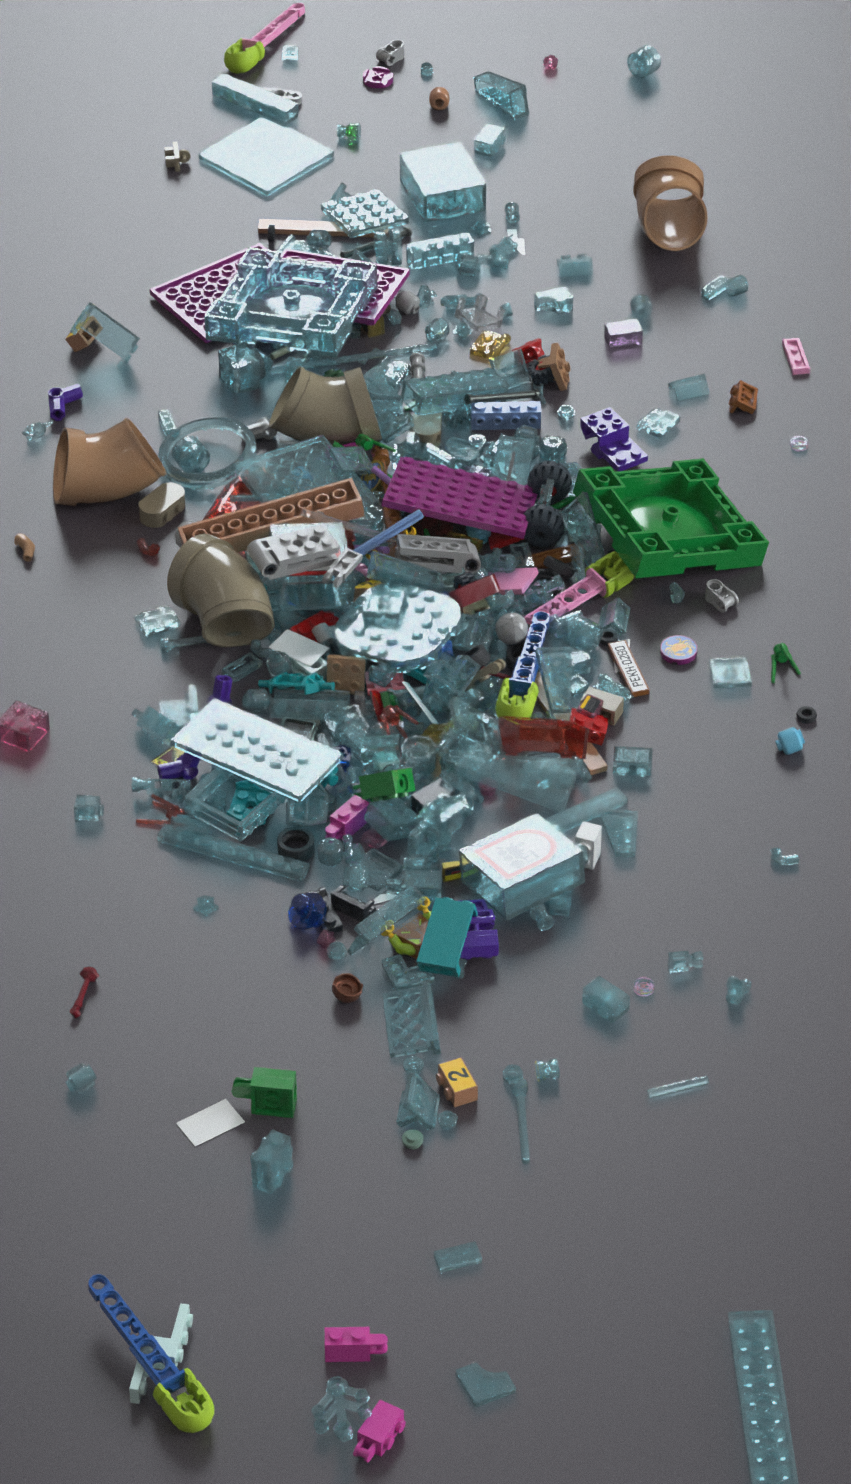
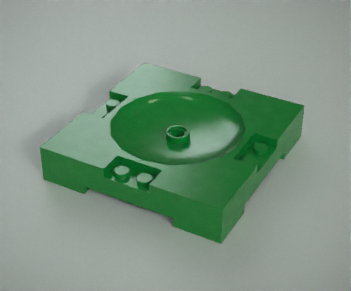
(671, 519)

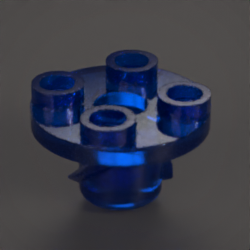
(307, 910)

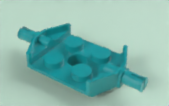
(310, 683)
(246, 795)

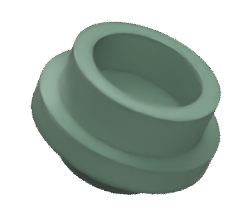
(412, 1139)

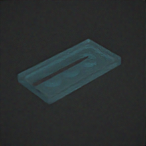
(513, 459)

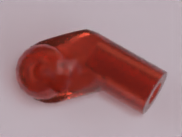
(148, 550)

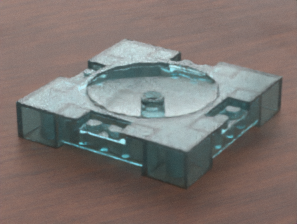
(291, 302)

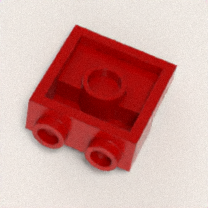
(596, 725)

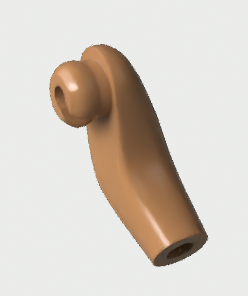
(27, 546)

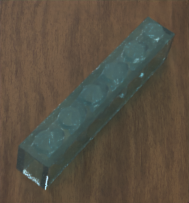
(254, 98)

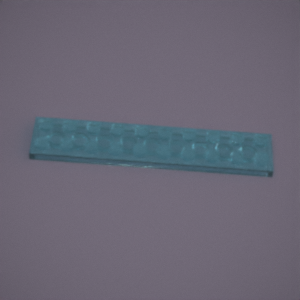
(762, 1398)

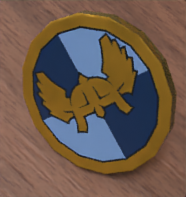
(371, 480)

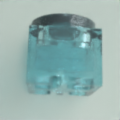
(241, 368)

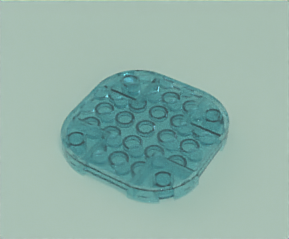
(401, 643)

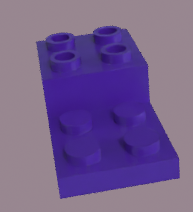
(613, 439)
(480, 938)

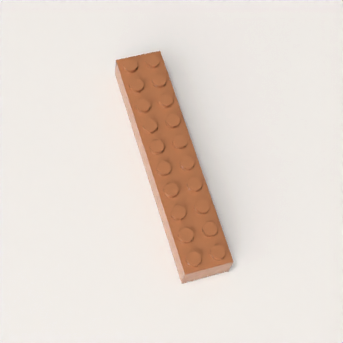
(245, 525)

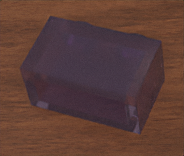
(623, 333)

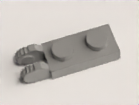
(342, 567)

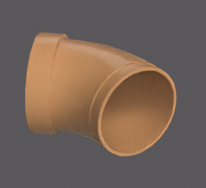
(670, 223)
(103, 465)

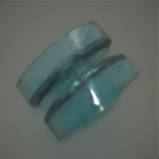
(388, 247)

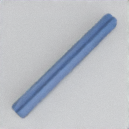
(389, 532)

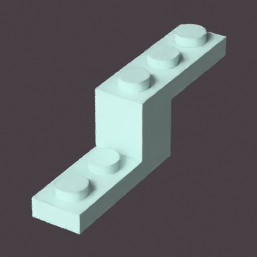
(171, 1346)

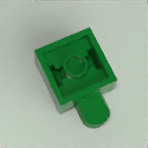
(386, 785)
(270, 1090)

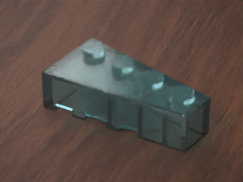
(503, 93)

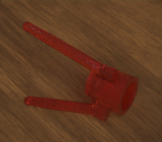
(391, 715)
(172, 810)

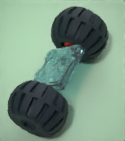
(551, 484)

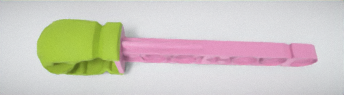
(247, 52)
(610, 566)

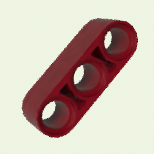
(475, 590)

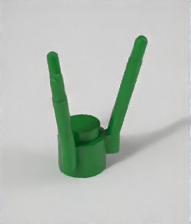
(367, 443)
(781, 654)

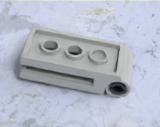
(294, 552)
(438, 553)

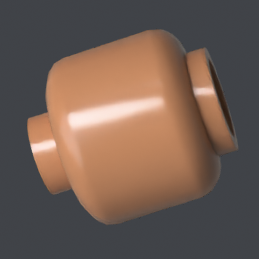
(439, 98)

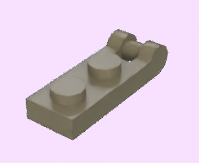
(483, 673)

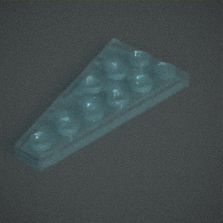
(536, 779)

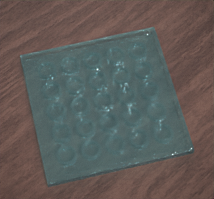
(266, 155)
(304, 462)

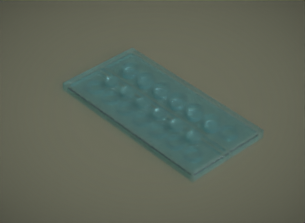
(257, 749)

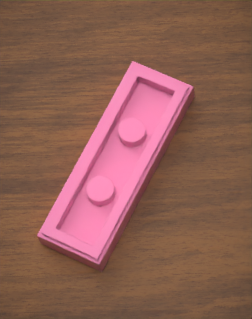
(796, 356)

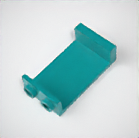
(445, 936)

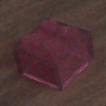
(23, 725)

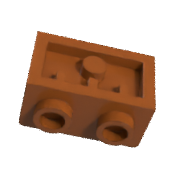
(744, 397)

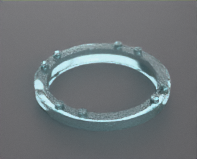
(211, 479)

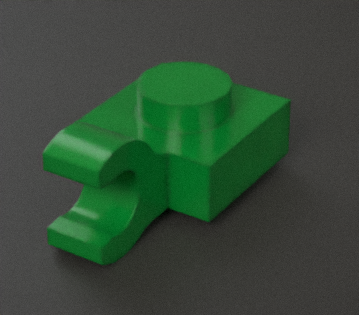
(389, 698)

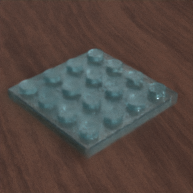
(364, 213)

